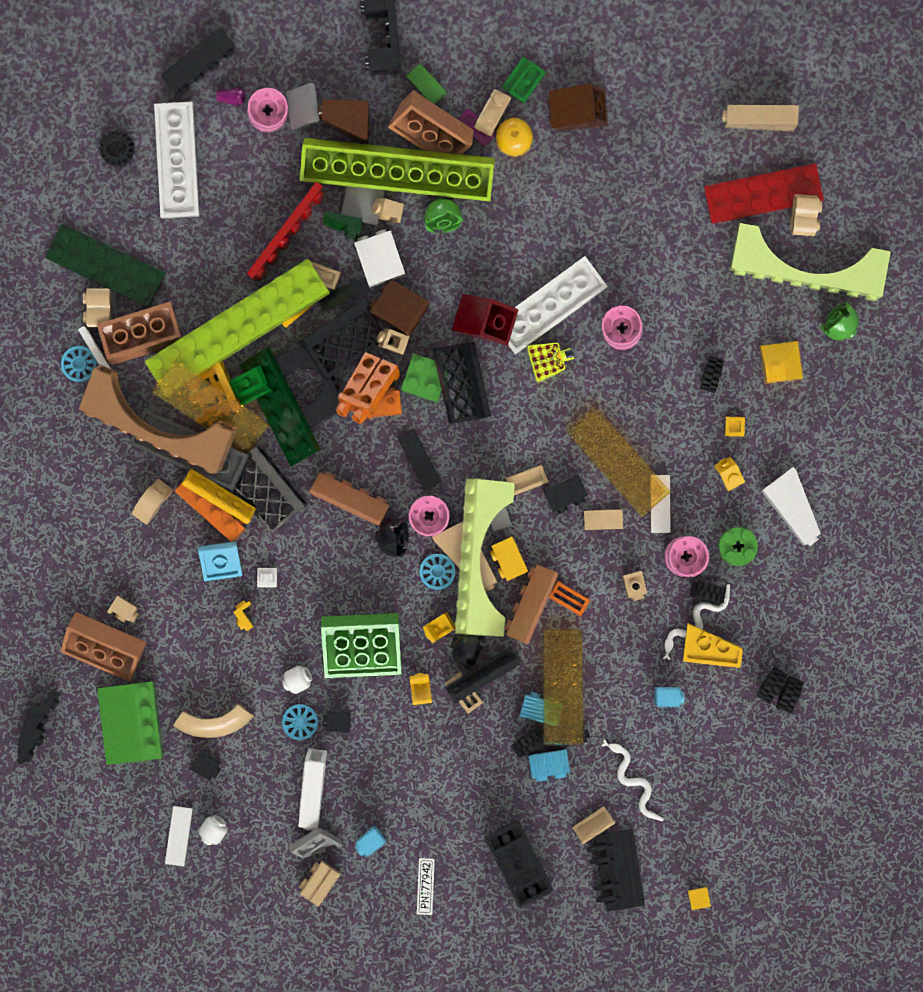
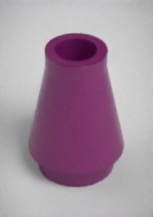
(231, 96)

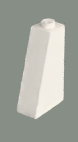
(792, 505)
(312, 789)

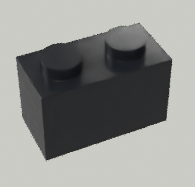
(565, 494)

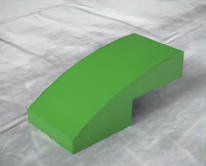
(426, 84)

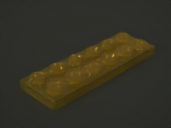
(209, 405)
(618, 461)
(562, 687)

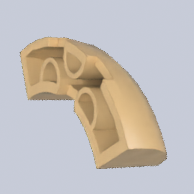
(213, 727)

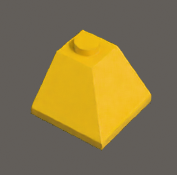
(781, 362)

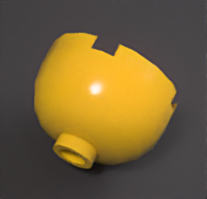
(514, 137)

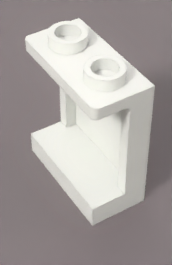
(379, 258)

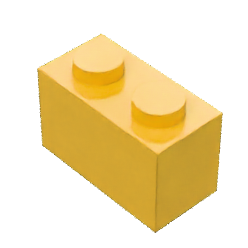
(508, 558)

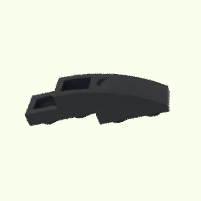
(31, 734)

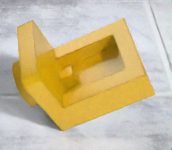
(729, 473)
(243, 621)
(439, 627)
(420, 688)

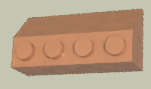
(430, 126)
(139, 333)
(349, 499)
(532, 603)
(103, 647)

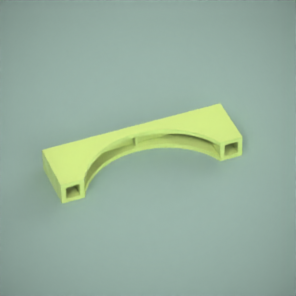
(755, 258)
(474, 610)

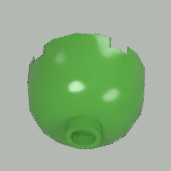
(442, 215)
(842, 322)

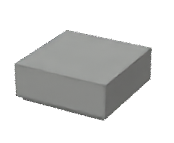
(501, 520)

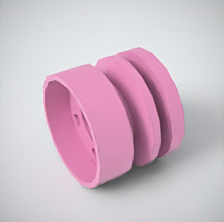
(267, 98)
(622, 316)
(440, 516)
(696, 561)

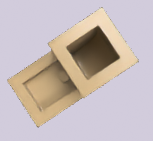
(151, 501)

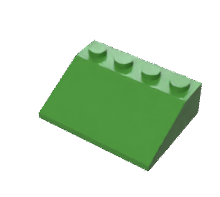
(361, 645)
(130, 723)

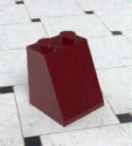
(485, 319)

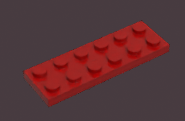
(761, 193)
(291, 226)

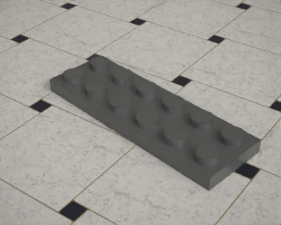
(226, 477)

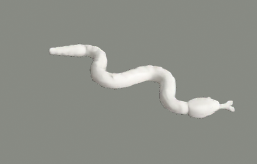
(697, 619)
(633, 781)

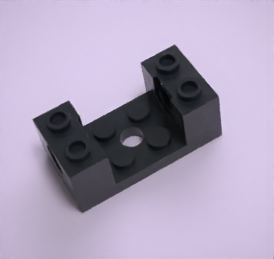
(383, 60)
(512, 844)

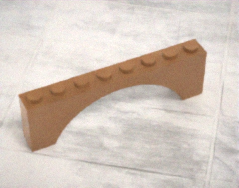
(106, 402)

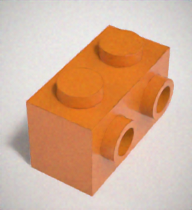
(389, 404)

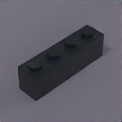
(198, 61)

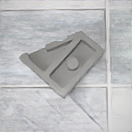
(314, 843)

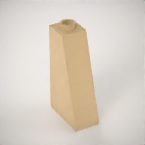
(761, 117)
(450, 543)

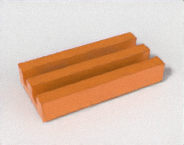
(582, 606)

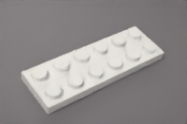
(176, 160)
(555, 303)

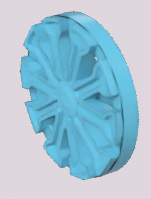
(78, 363)
(437, 571)
(300, 722)

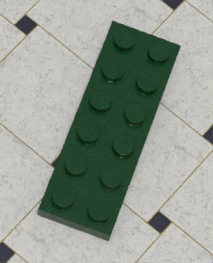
(105, 265)
(283, 410)

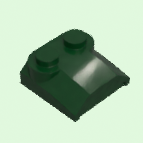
(347, 225)

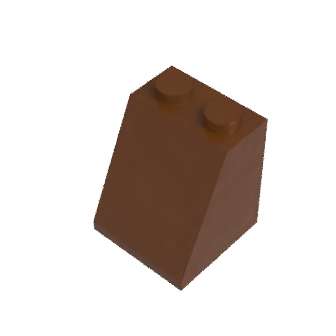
(578, 107)
(347, 118)
(399, 307)

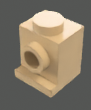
(388, 210)
(398, 343)
(633, 578)
(124, 610)

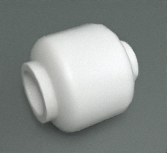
(297, 679)
(213, 830)

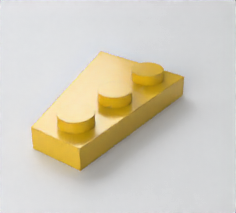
(710, 649)

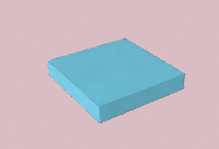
(220, 561)

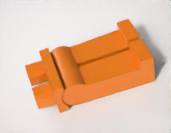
(366, 387)

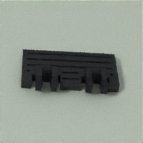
(620, 869)

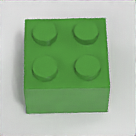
(423, 379)

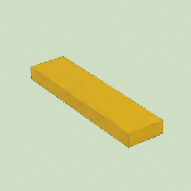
(219, 496)

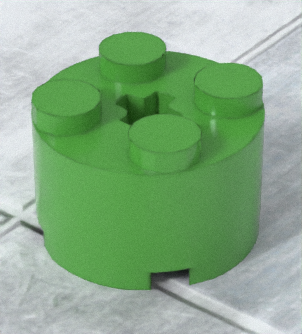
(744, 538)

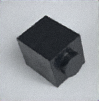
(337, 722)
(206, 766)

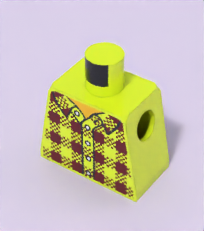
(548, 359)

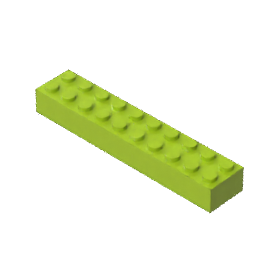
(397, 169)
(243, 322)

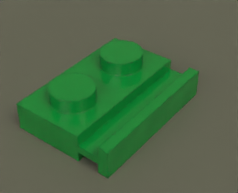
(523, 80)
(250, 385)

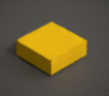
(734, 426)
(699, 898)

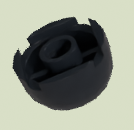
(392, 537)
(466, 649)

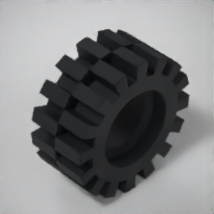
(108, 141)
(712, 374)
(707, 592)
(771, 685)
(790, 694)
(528, 742)

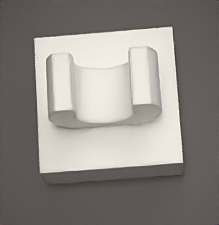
(267, 577)

